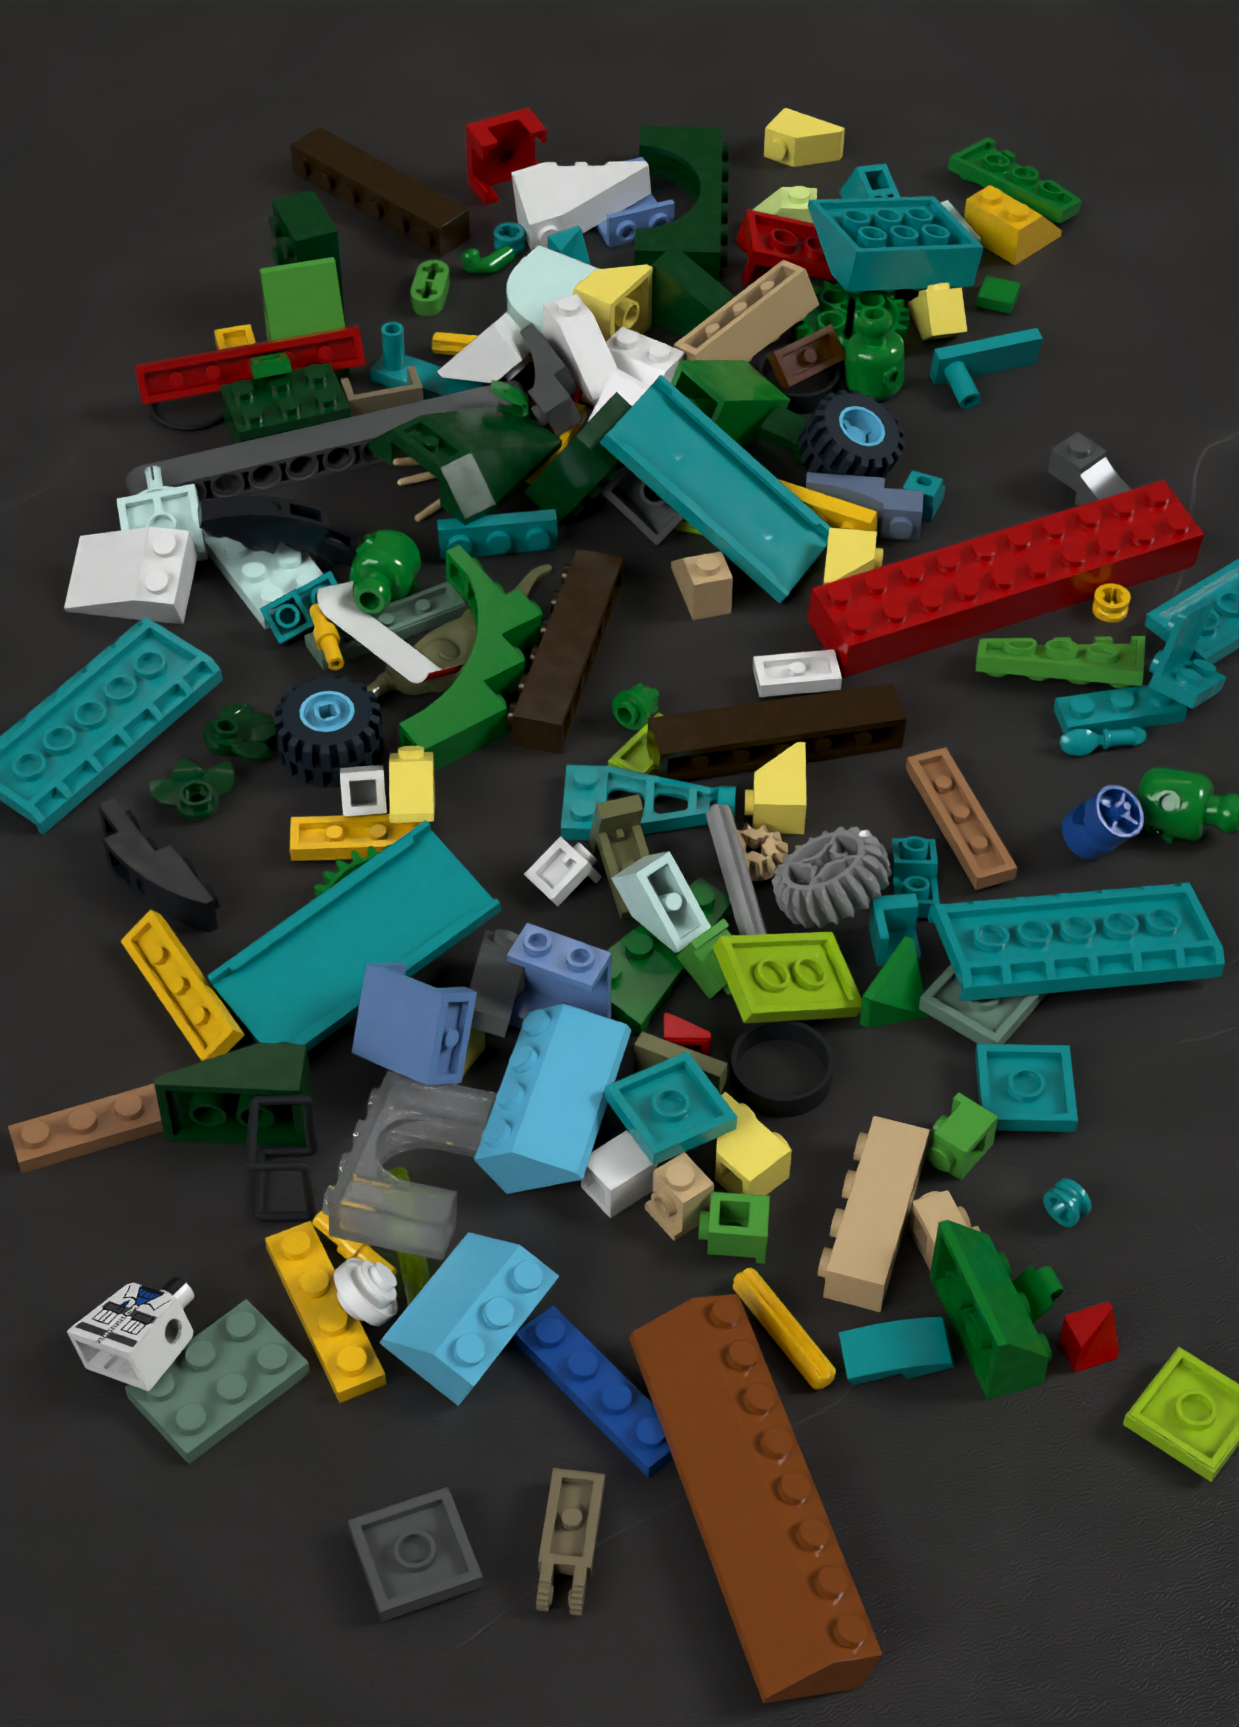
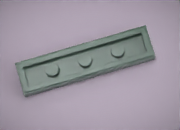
(404, 618)

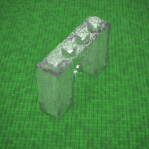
(393, 1212)

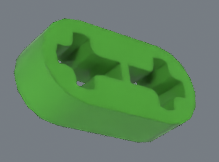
(425, 286)

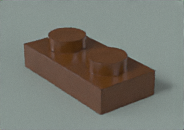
(806, 356)

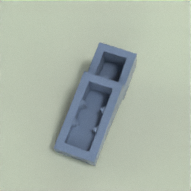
(897, 509)

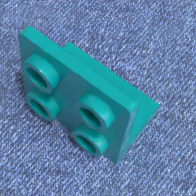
(1172, 668)

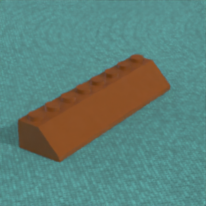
(755, 1502)

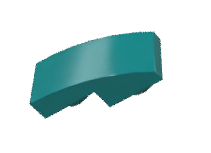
(290, 613)
(915, 870)
(896, 1347)

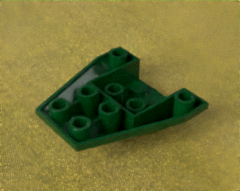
(473, 453)

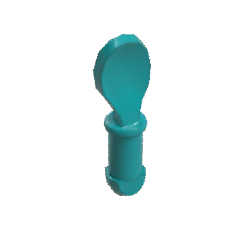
(1084, 741)

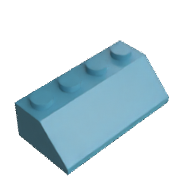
(551, 1098)

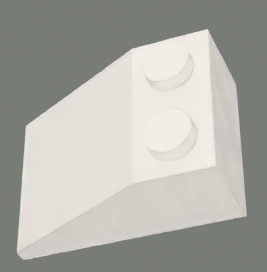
(133, 574)

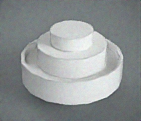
(366, 1291)

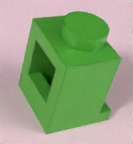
(702, 962)
(961, 1137)
(736, 1225)

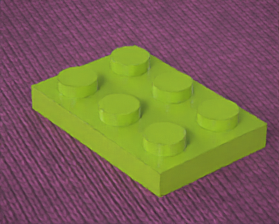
(787, 977)

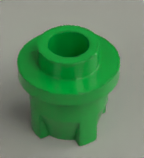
(635, 706)

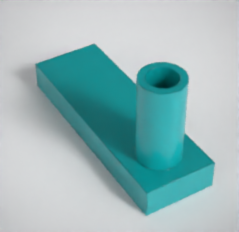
(980, 357)
(392, 366)

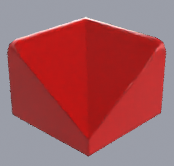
(686, 1034)
(1089, 1337)

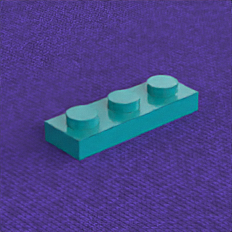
(500, 533)
(1118, 709)

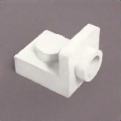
(562, 870)

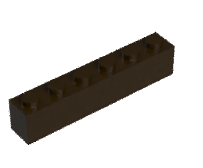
(380, 191)
(566, 652)
(755, 733)

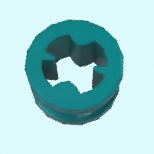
(510, 235)
(1067, 1202)

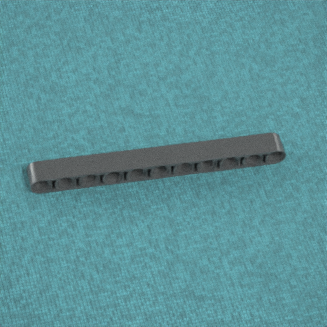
(301, 452)

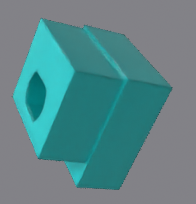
(933, 491)

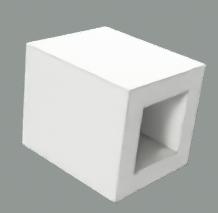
(363, 790)
(618, 1174)

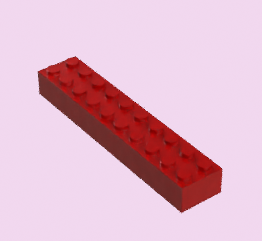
(1003, 577)

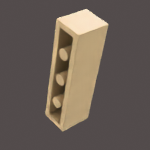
(753, 316)
(875, 1213)

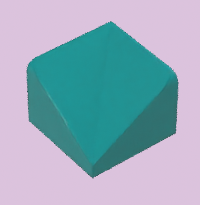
(570, 243)

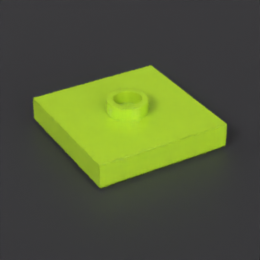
(1189, 1414)

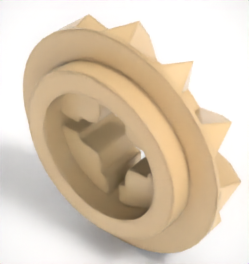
(773, 850)

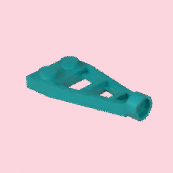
(592, 784)

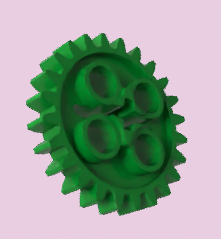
(834, 306)

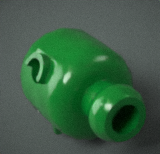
(875, 356)
(384, 570)
(1184, 804)

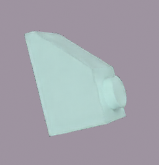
(661, 900)

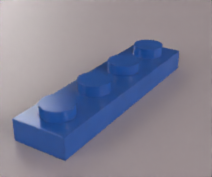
(596, 1388)

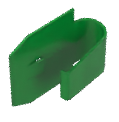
(511, 395)
(1040, 1289)

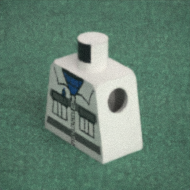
(135, 1333)

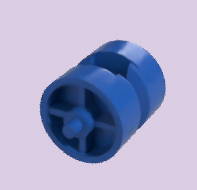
(1102, 822)

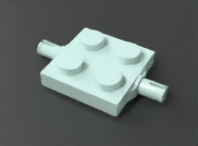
(164, 508)

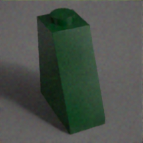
(683, 293)

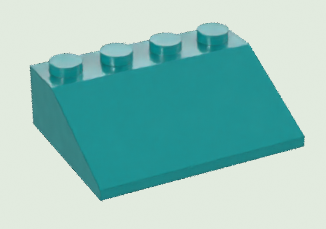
(894, 243)

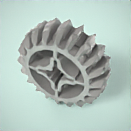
(831, 877)

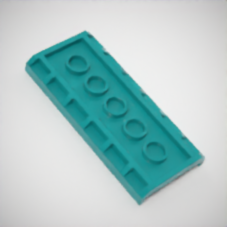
(718, 488)
(100, 721)
(1078, 941)
(311, 967)

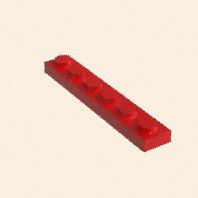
(209, 370)

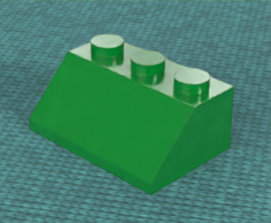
(987, 1311)

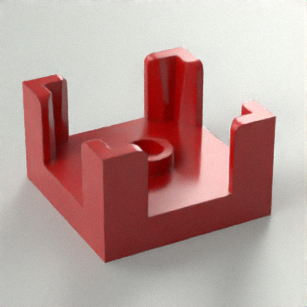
(501, 147)

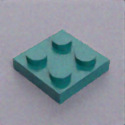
(1027, 1086)
(670, 1108)

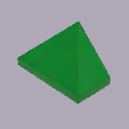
(895, 990)

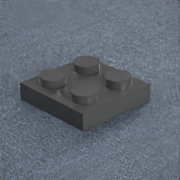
(415, 1554)

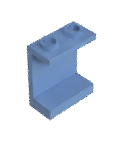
(645, 213)
(560, 973)
(413, 1025)

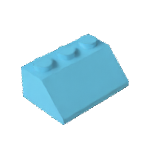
(468, 1313)

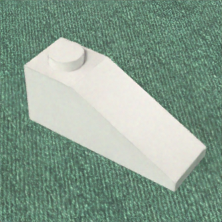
(579, 343)

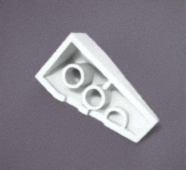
(563, 197)

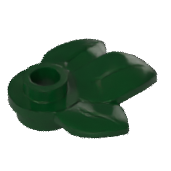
(240, 733)
(193, 789)

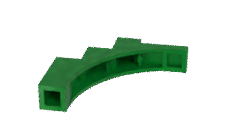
(474, 706)

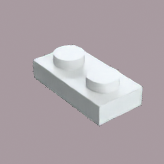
(797, 673)

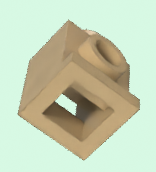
(679, 1195)
(926, 1214)

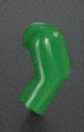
(489, 264)

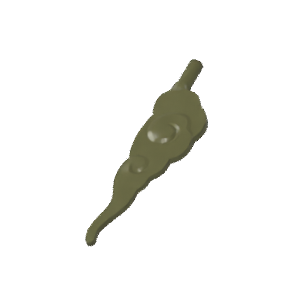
(446, 647)

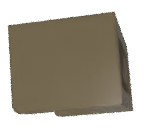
(385, 398)

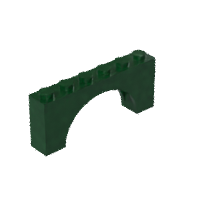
(700, 165)

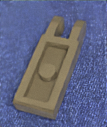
(569, 1534)

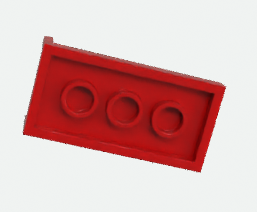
(777, 238)

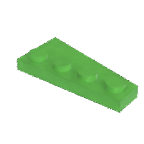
(1063, 659)

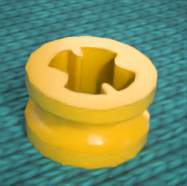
(1113, 594)

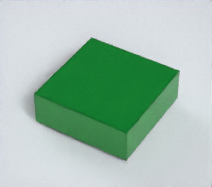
(998, 294)
(270, 365)

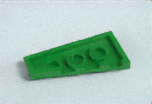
(988, 166)
(647, 969)

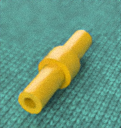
(326, 638)
(350, 1248)

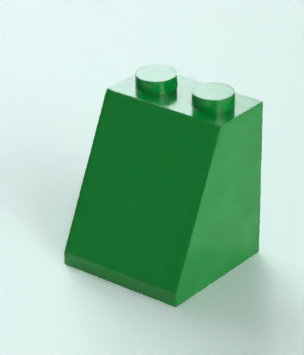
(730, 395)

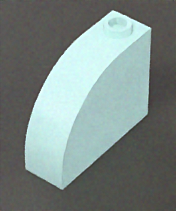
(539, 280)

